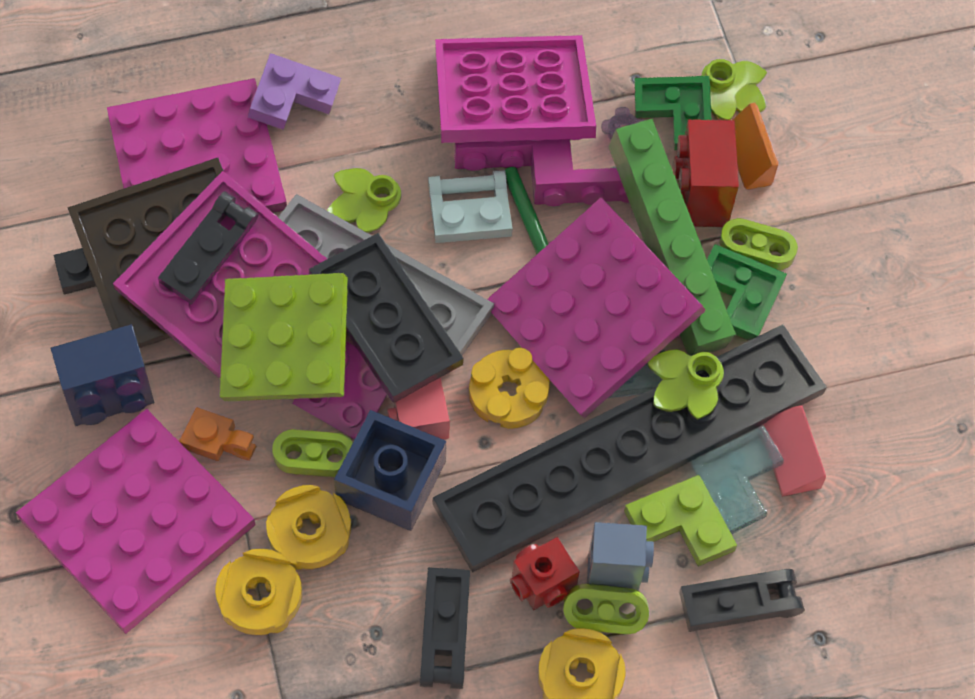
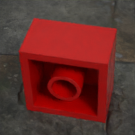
(708, 171)

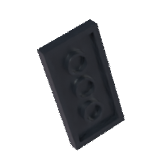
(391, 320)

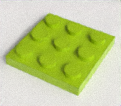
(284, 337)

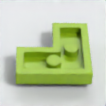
(687, 510)

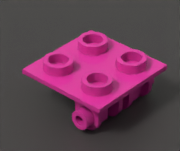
(361, 395)

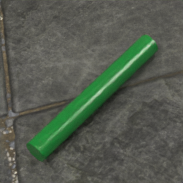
(526, 209)

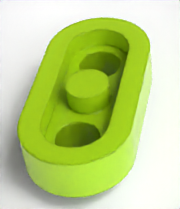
(759, 242)
(314, 450)
(605, 612)

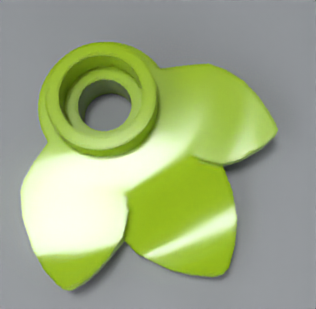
(737, 89)
(360, 201)
(682, 385)

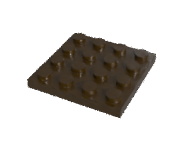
(123, 225)

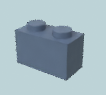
(619, 555)

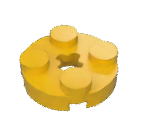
(500, 407)
(321, 507)
(272, 612)
(578, 647)

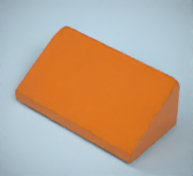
(755, 153)

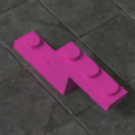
(551, 170)

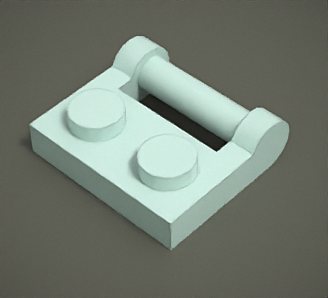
(470, 217)

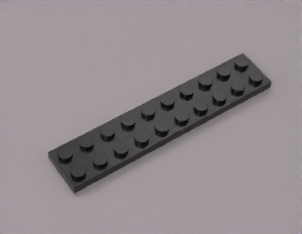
(621, 452)

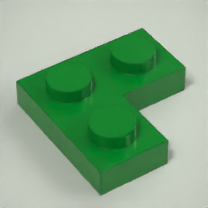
(673, 97)
(752, 288)

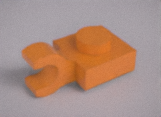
(212, 434)

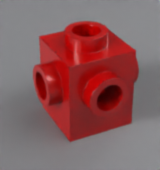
(543, 574)

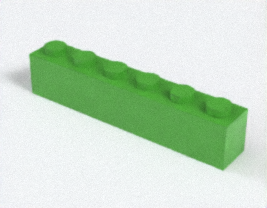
(669, 230)

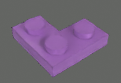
(289, 83)

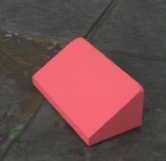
(802, 464)

